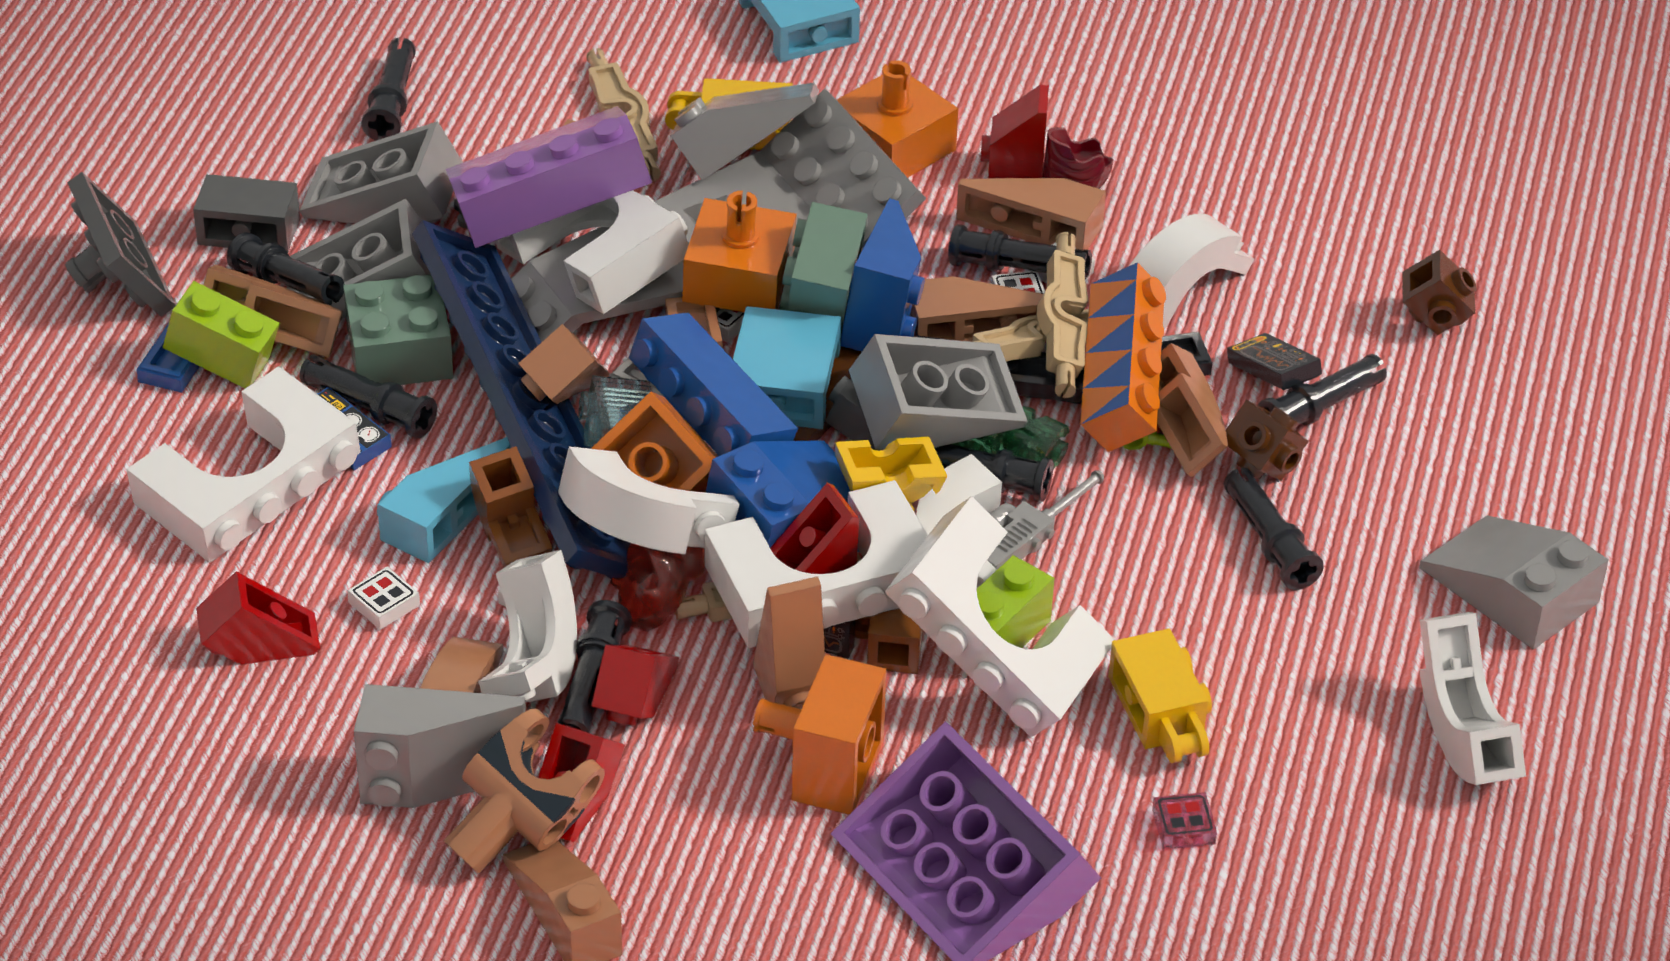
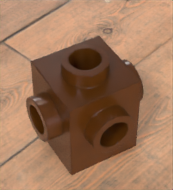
(1439, 292)
(1265, 440)

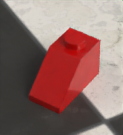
(1018, 137)
(821, 536)
(255, 623)
(632, 682)
(571, 748)

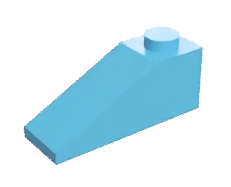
(432, 505)

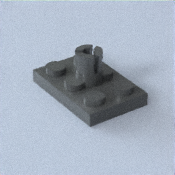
(115, 249)

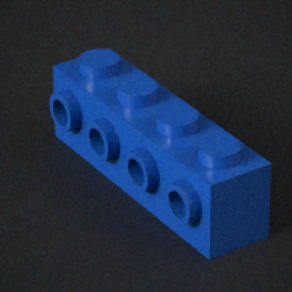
(706, 384)

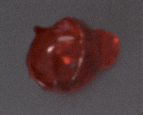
(657, 583)

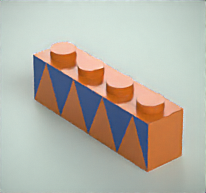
(1123, 357)

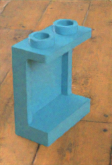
(808, 25)
(790, 359)

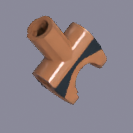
(516, 798)

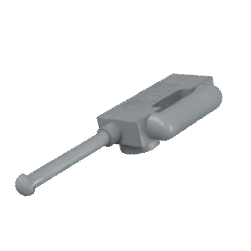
(1031, 527)

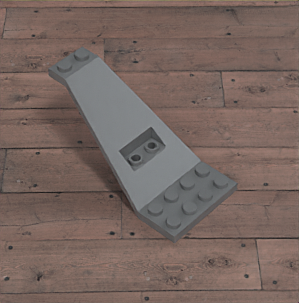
(813, 159)

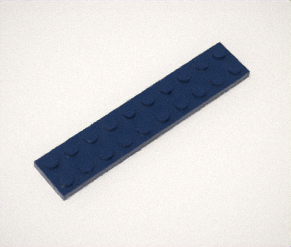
(496, 339)

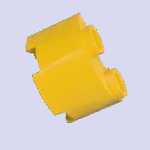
(907, 460)

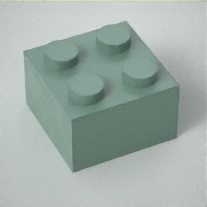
(823, 261)
(398, 330)

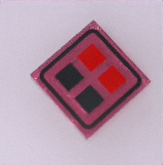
(1184, 820)

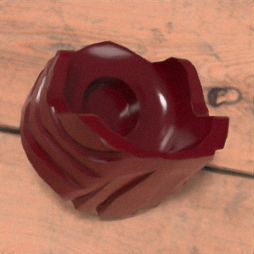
(1075, 160)

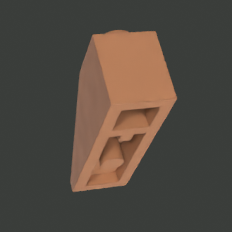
(1033, 208)
(961, 307)
(560, 367)
(790, 641)
(568, 902)

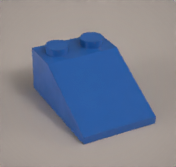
(884, 282)
(775, 480)

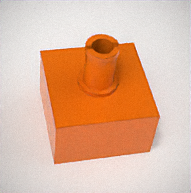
(904, 118)
(738, 254)
(660, 446)
(833, 733)

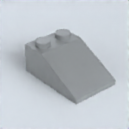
(732, 123)
(383, 173)
(370, 249)
(935, 390)
(1521, 575)
(421, 740)

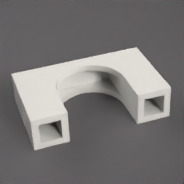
(632, 253)
(221, 511)
(746, 566)
(941, 597)

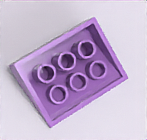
(548, 176)
(964, 851)

